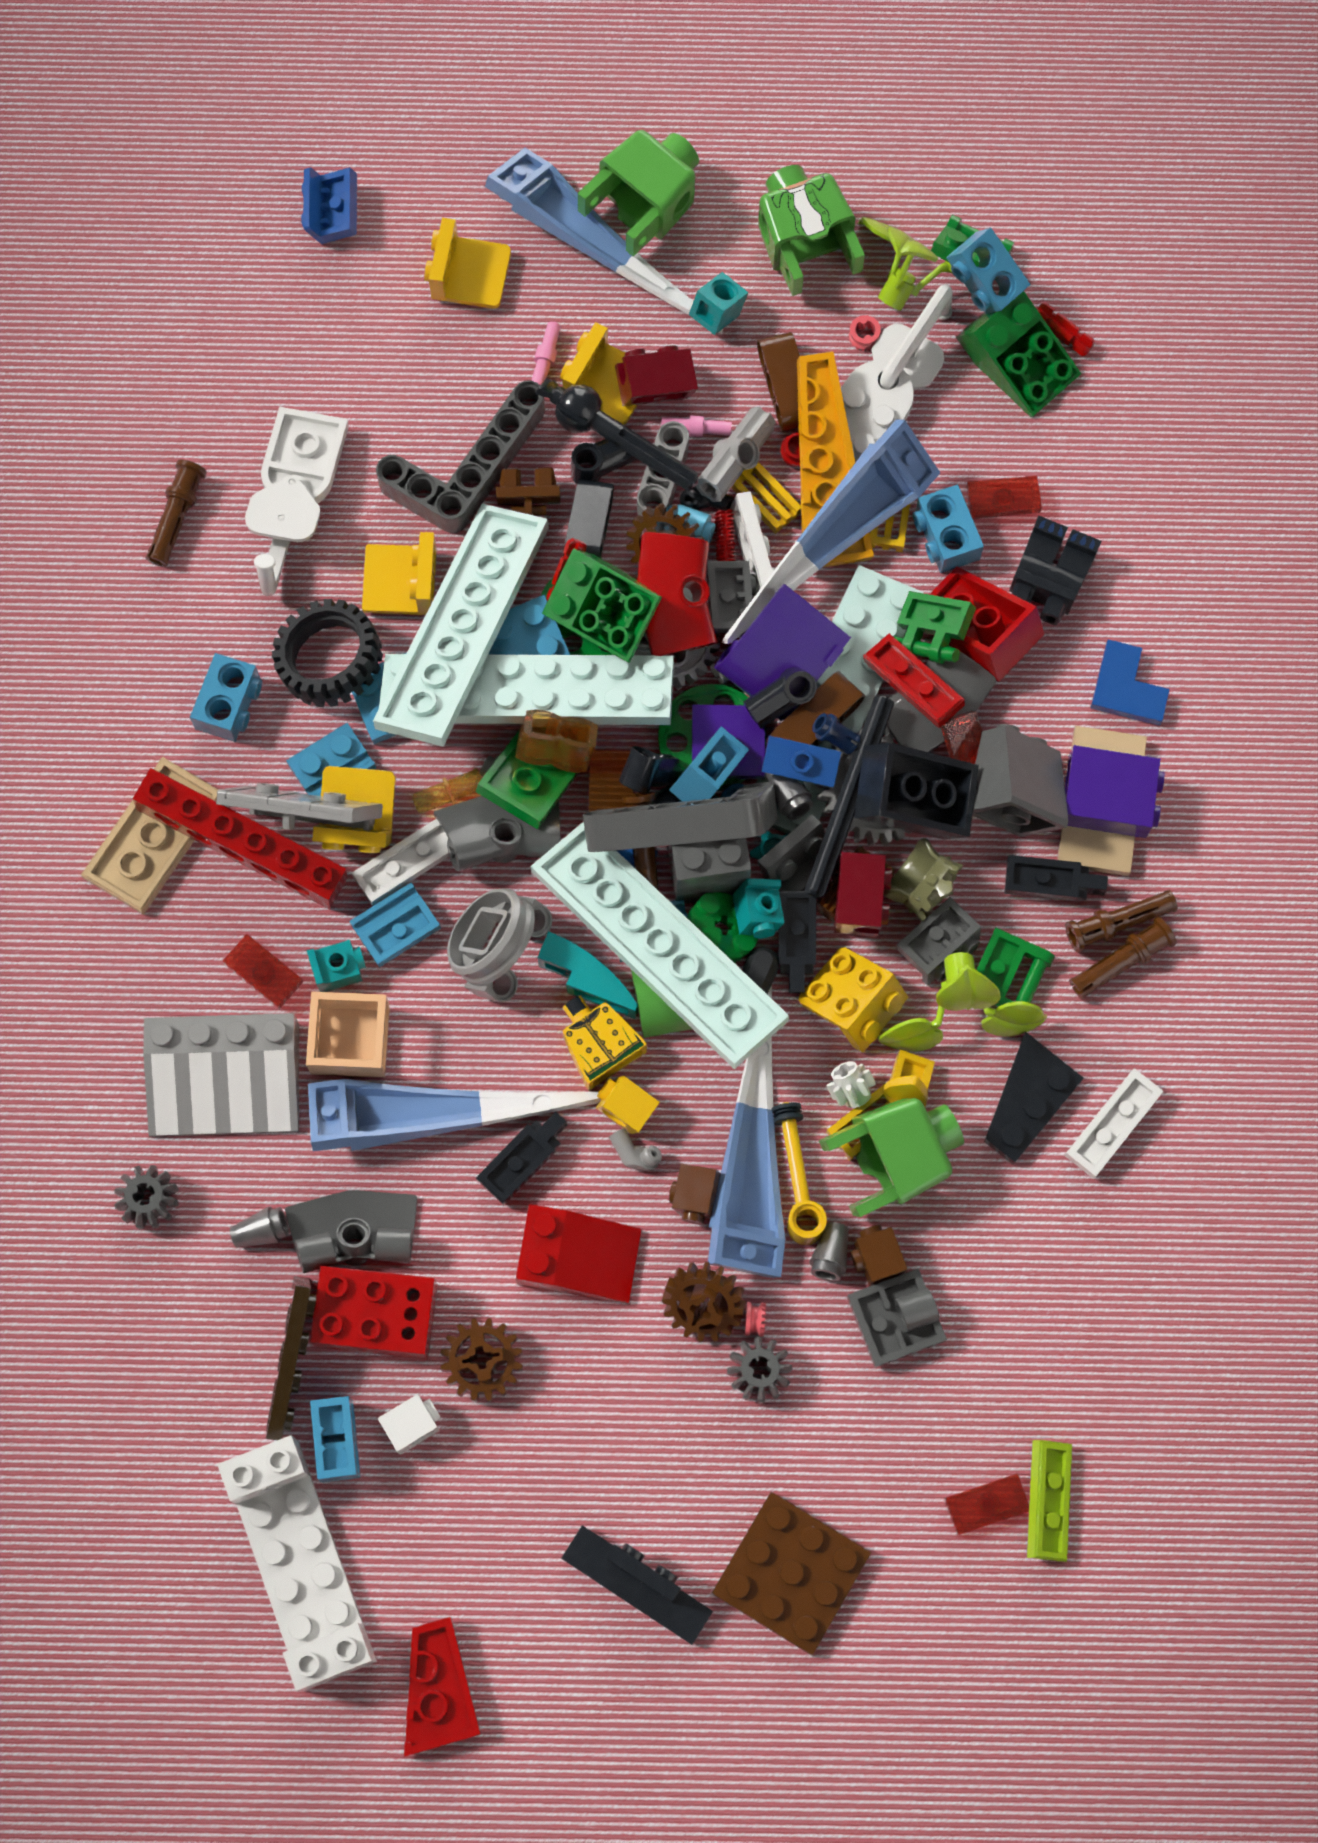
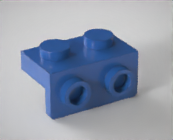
(330, 204)

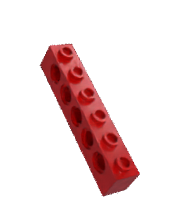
(240, 838)

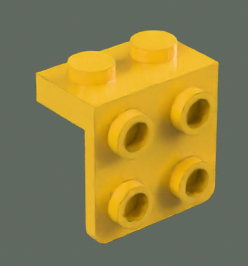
(466, 268)
(596, 368)
(360, 786)
(854, 996)

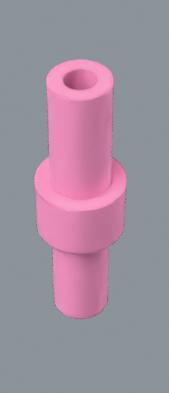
(546, 353)
(698, 426)

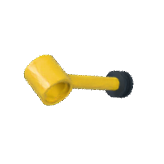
(788, 1115)

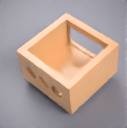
(348, 1034)

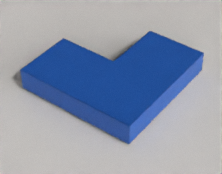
(1119, 691)

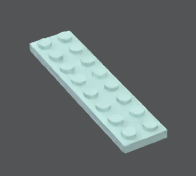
(867, 616)
(461, 625)
(569, 685)
(661, 947)

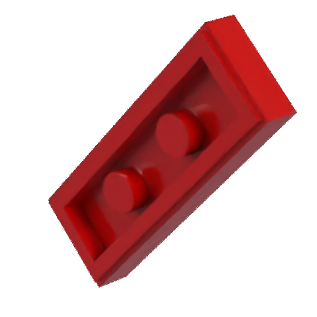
(914, 680)

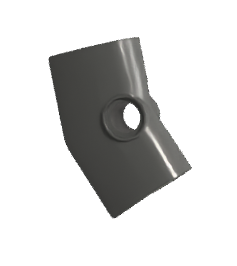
(916, 731)
(477, 825)
(376, 1218)

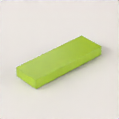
(1049, 1501)

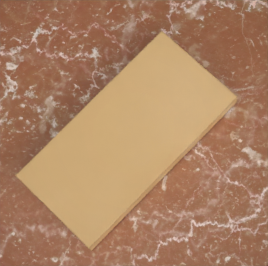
(1099, 849)
(141, 850)

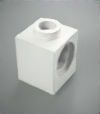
(410, 1423)

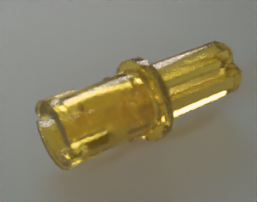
(446, 791)

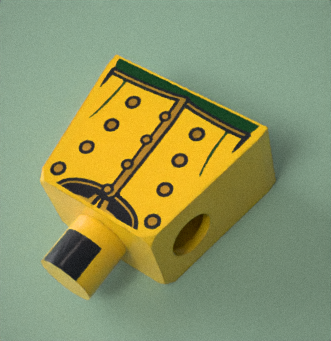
(600, 1041)

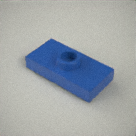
(801, 761)

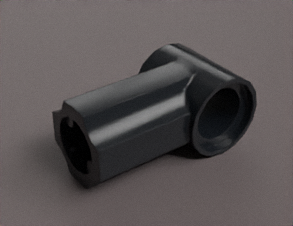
(603, 455)
(776, 697)
(649, 769)

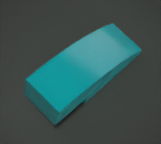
(585, 975)

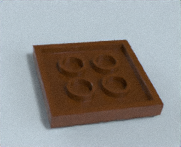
(791, 1573)

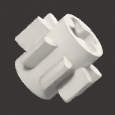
(851, 1084)

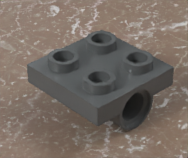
(897, 1318)

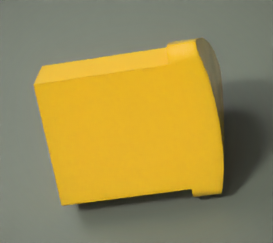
(910, 1077)

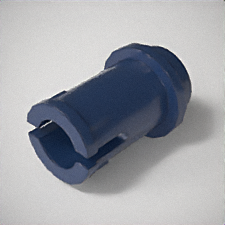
(829, 729)

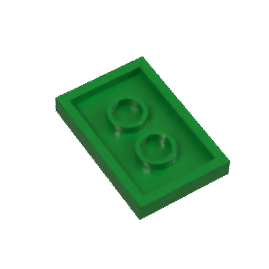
(522, 787)

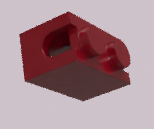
(656, 376)
(860, 894)

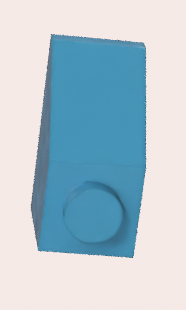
(710, 767)

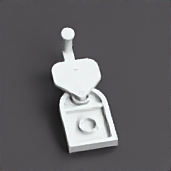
(900, 364)
(295, 479)

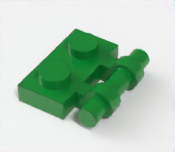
(935, 616)

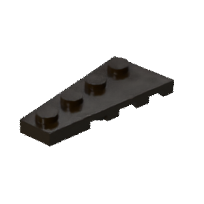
(295, 1343)

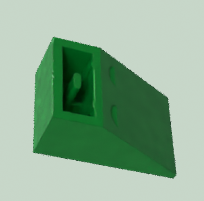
(1020, 354)
(602, 604)

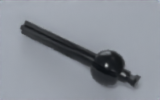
(580, 411)

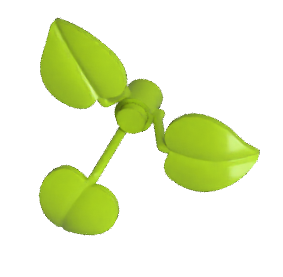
(900, 282)
(964, 990)

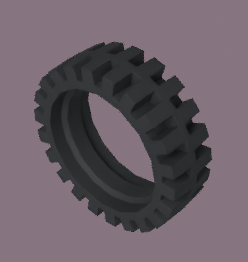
(308, 624)

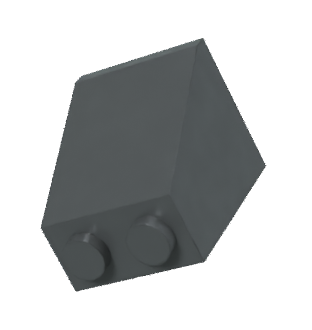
(1019, 783)
(708, 868)

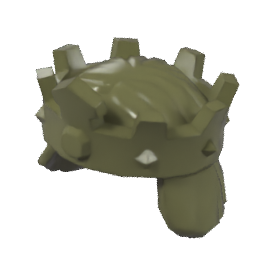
(923, 880)

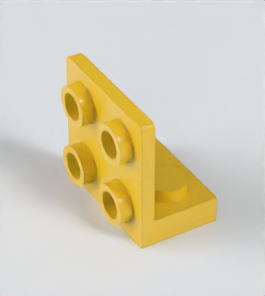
(400, 577)

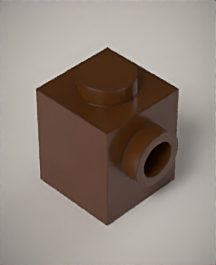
(694, 1193)
(878, 1255)

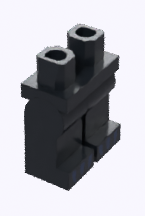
(1052, 583)

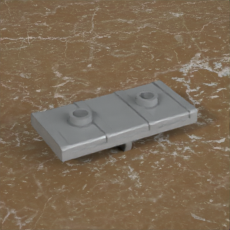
(291, 806)

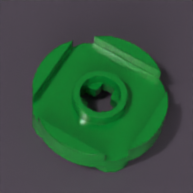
(720, 908)

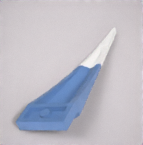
(552, 204)
(874, 489)
(381, 1114)
(747, 1204)

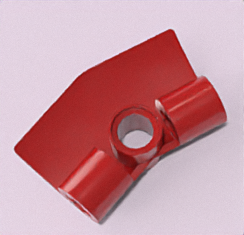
(667, 567)

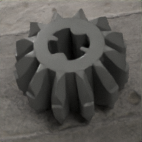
(133, 1194)
(772, 1367)

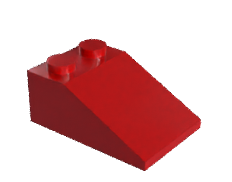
(1001, 626)
(577, 1254)

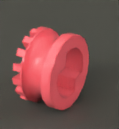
(861, 323)
(754, 1318)

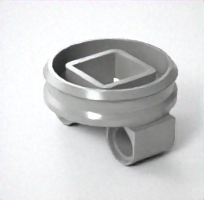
(518, 922)

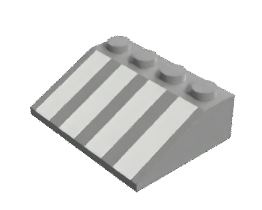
(222, 1074)

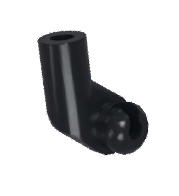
(696, 501)

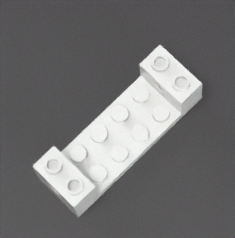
(298, 1563)

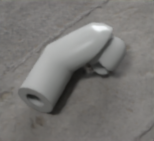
(635, 1156)

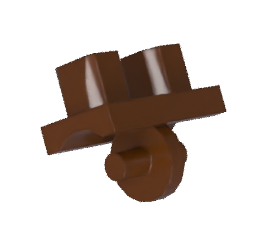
(543, 492)

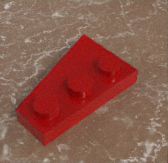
(439, 1692)

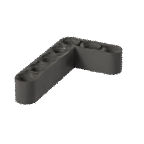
(473, 466)
(742, 815)

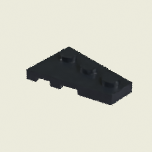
(1030, 1098)

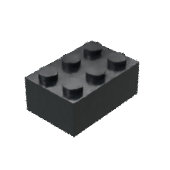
(916, 791)

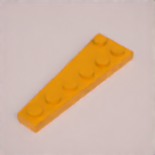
(824, 444)

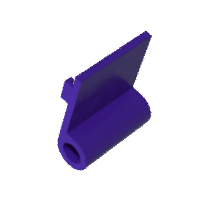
(782, 637)

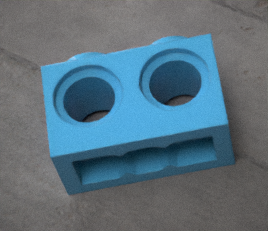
(994, 264)
(956, 527)
(217, 696)
(335, 1439)

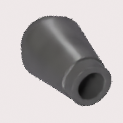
(790, 796)
(261, 1228)
(831, 1253)

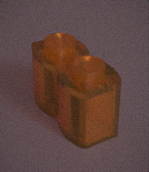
(556, 741)

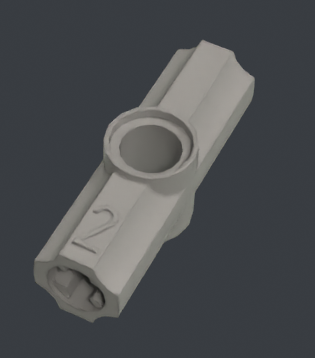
(735, 454)

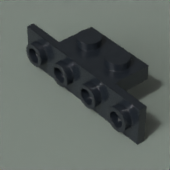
(638, 1584)

